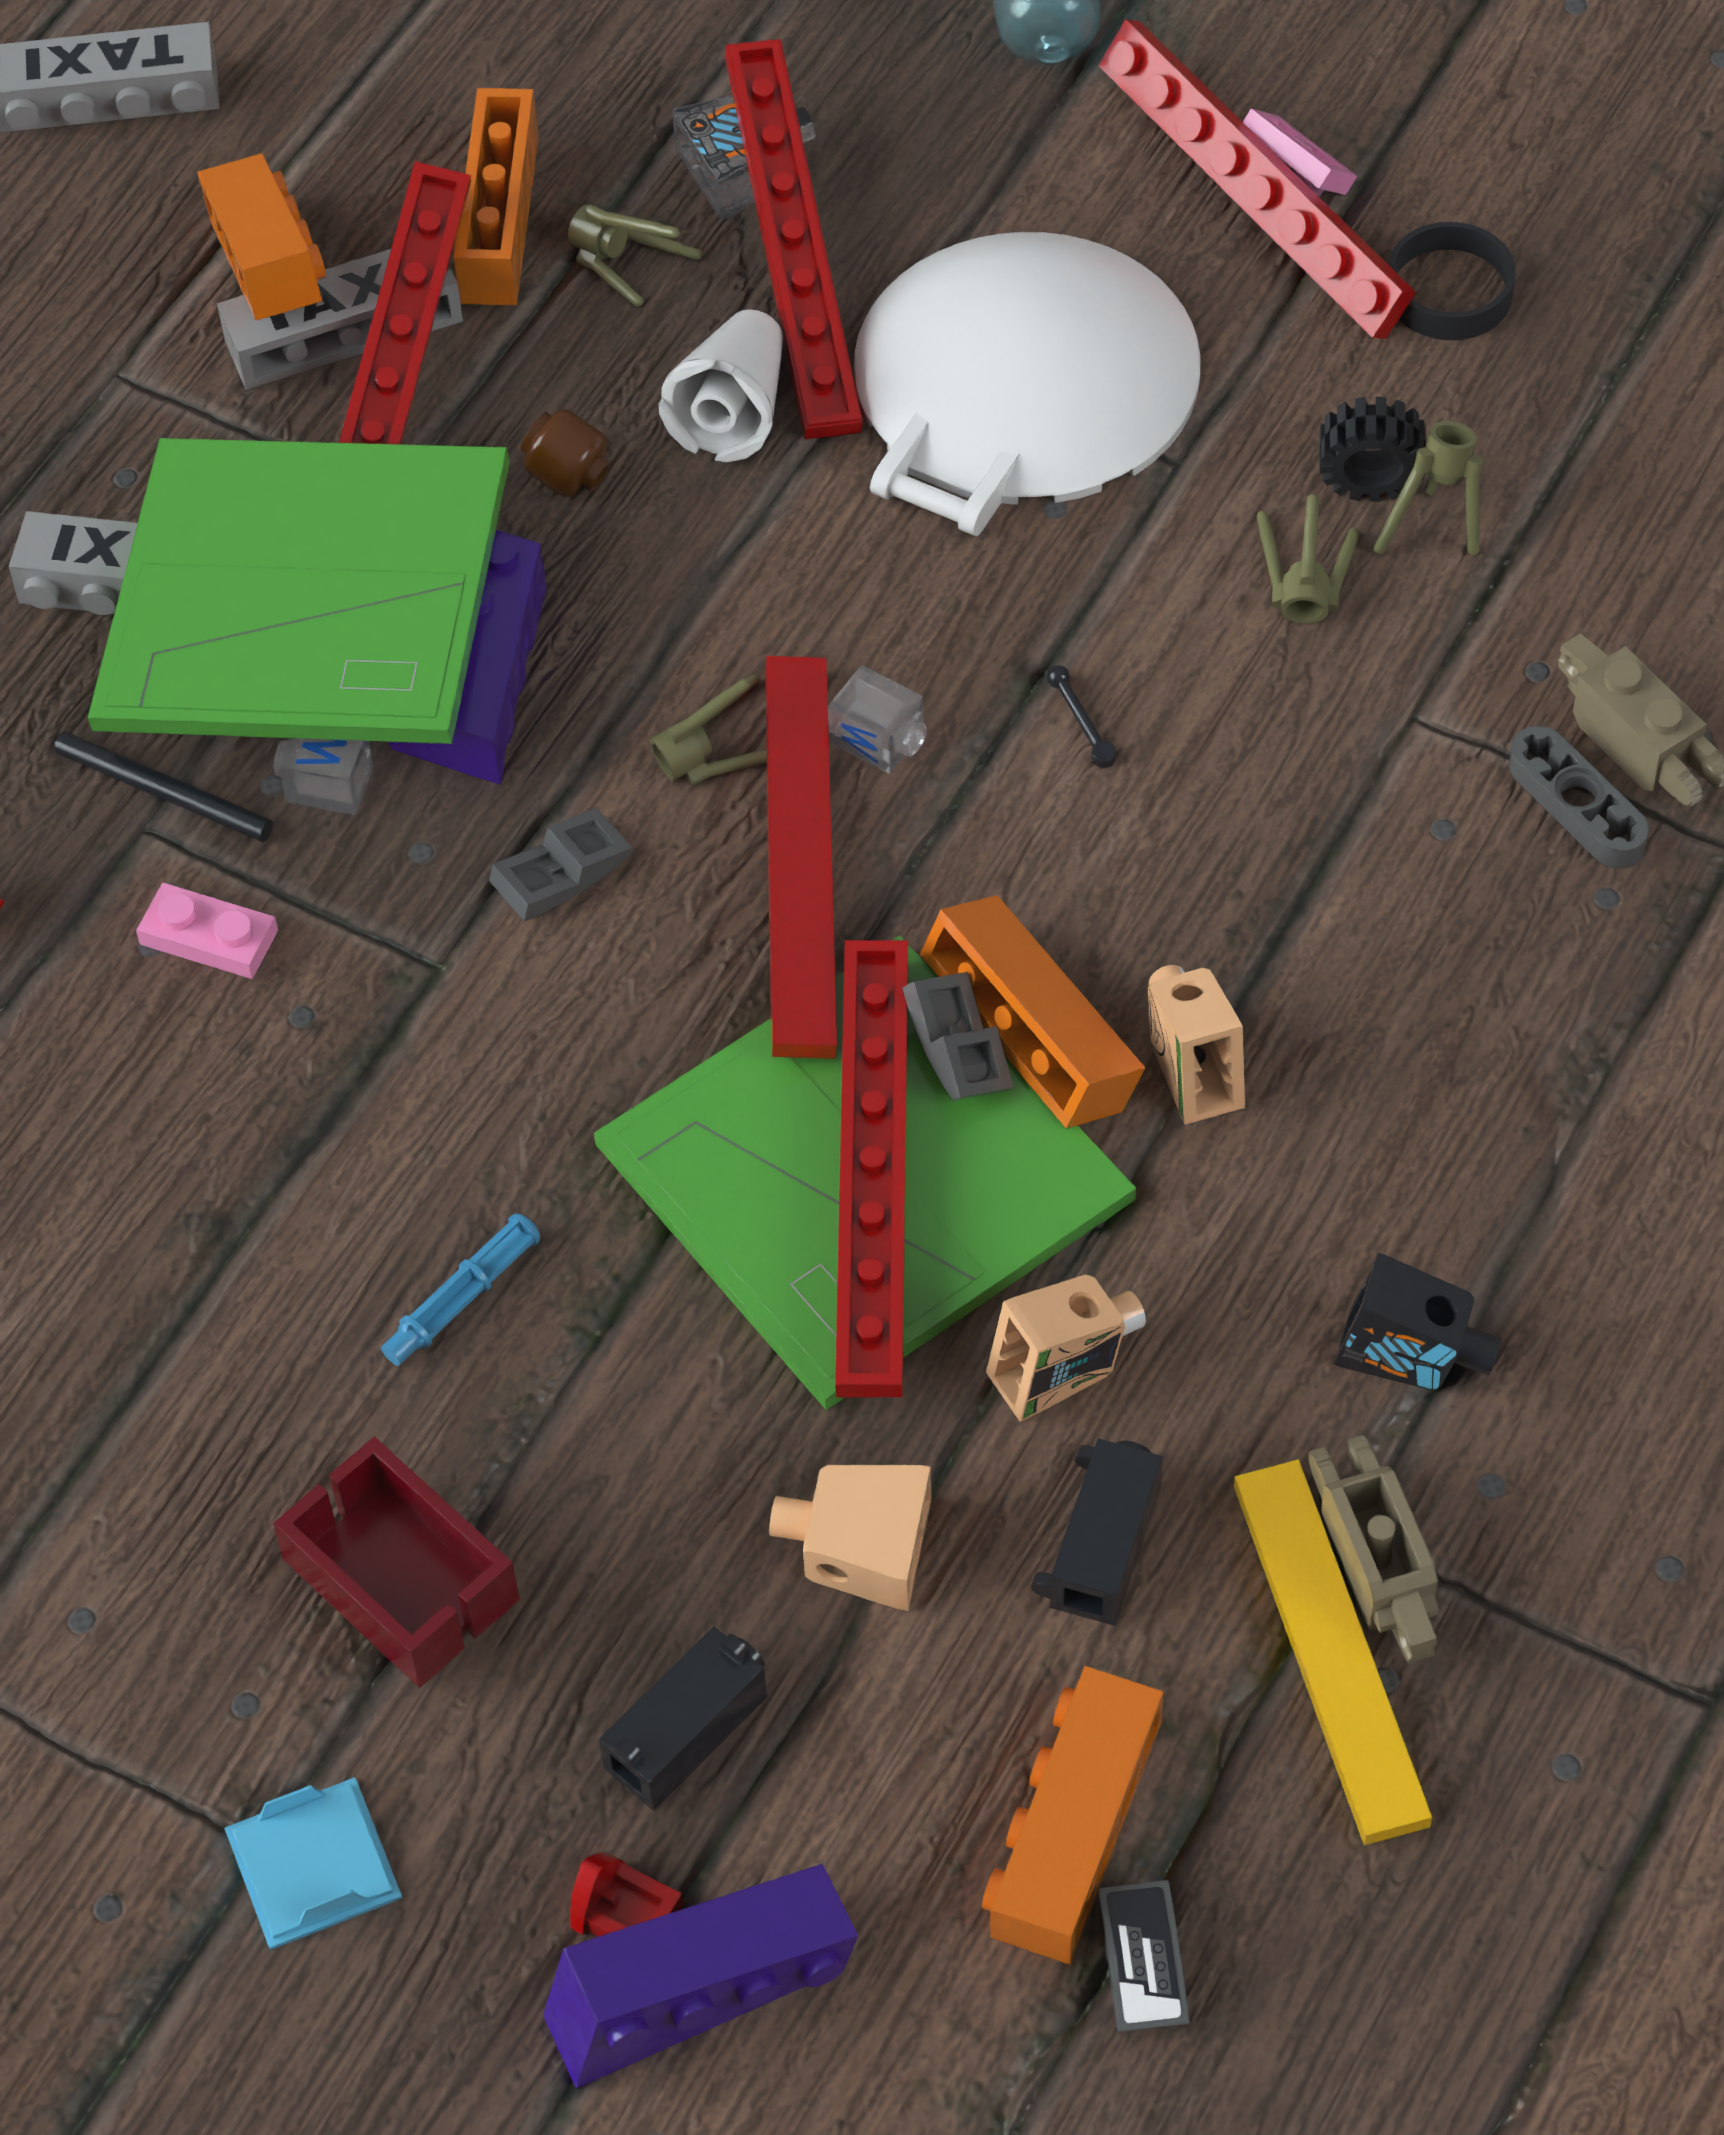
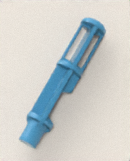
(461, 1288)

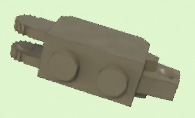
(1639, 721)
(1379, 1548)

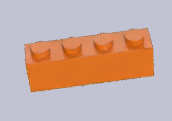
(499, 197)
(263, 236)
(1040, 1015)
(1075, 1814)

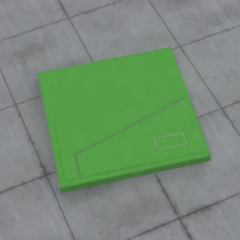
(302, 591)
(750, 1176)

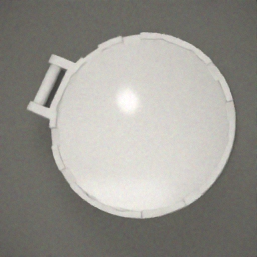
(1022, 373)

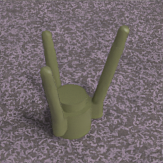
(605, 234)
(1444, 461)
(1305, 590)
(684, 745)

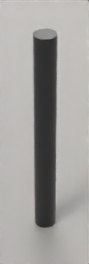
(163, 786)

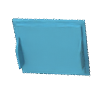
(312, 1861)

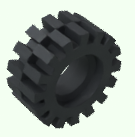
(1374, 426)

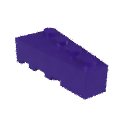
(496, 663)
(694, 1971)

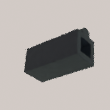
(1104, 1530)
(684, 1716)

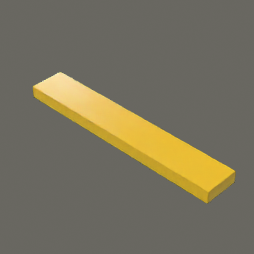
(1332, 1653)

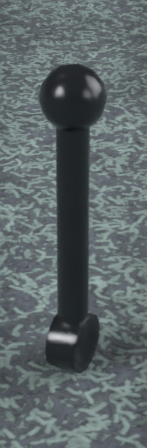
(1103, 751)

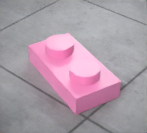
(1309, 161)
(207, 930)

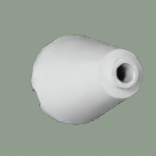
(726, 389)

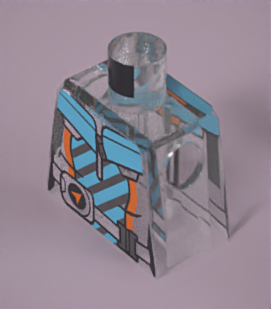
(714, 153)

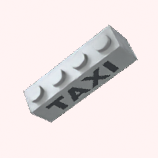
(107, 77)
(321, 331)
(71, 561)

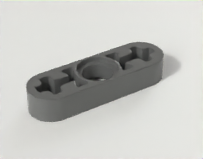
(1582, 822)

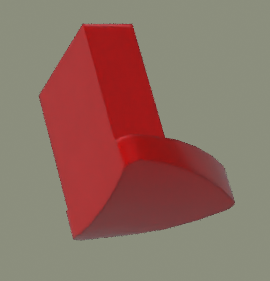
(615, 1896)

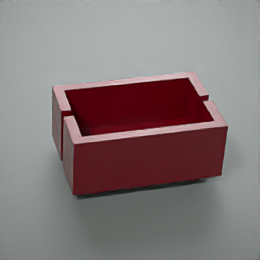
(397, 1562)

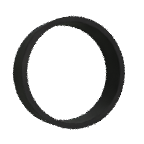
(1462, 238)

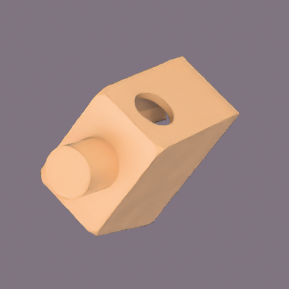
(861, 1529)

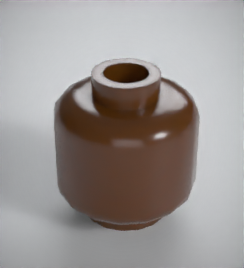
(565, 453)

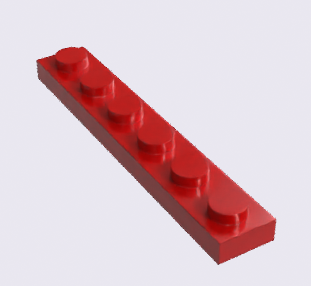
(406, 306)

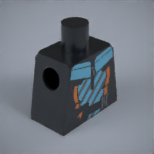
(1412, 1328)

